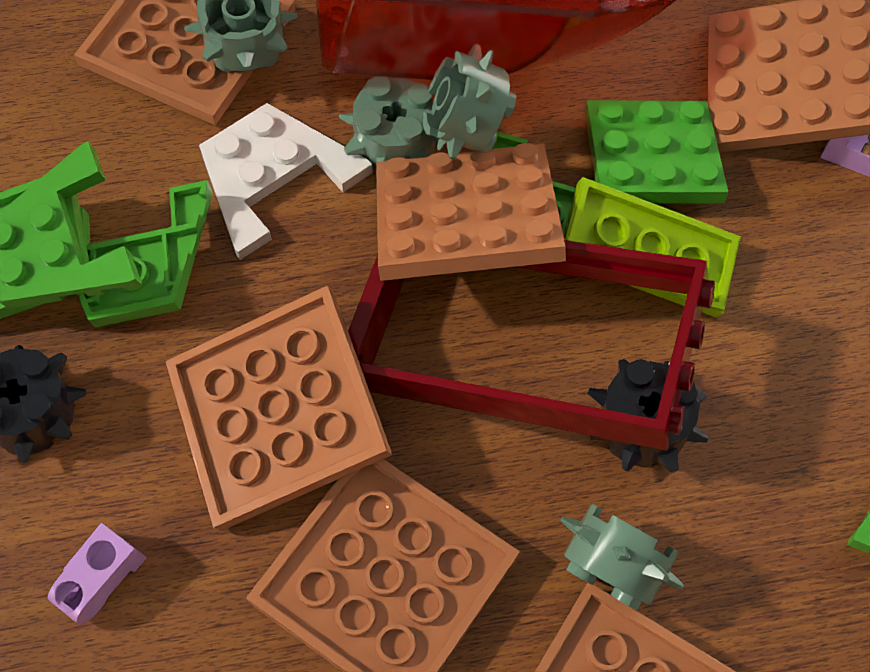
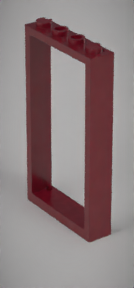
(582, 261)

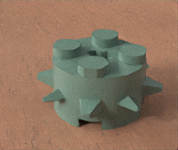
(241, 32)
(468, 102)
(390, 120)
(619, 557)

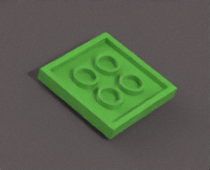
(656, 150)

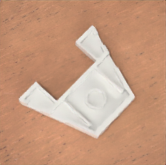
(262, 156)

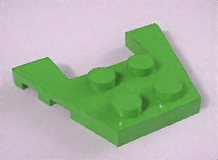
(41, 247)
(161, 258)

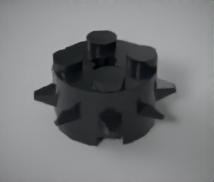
(639, 390)
(34, 401)

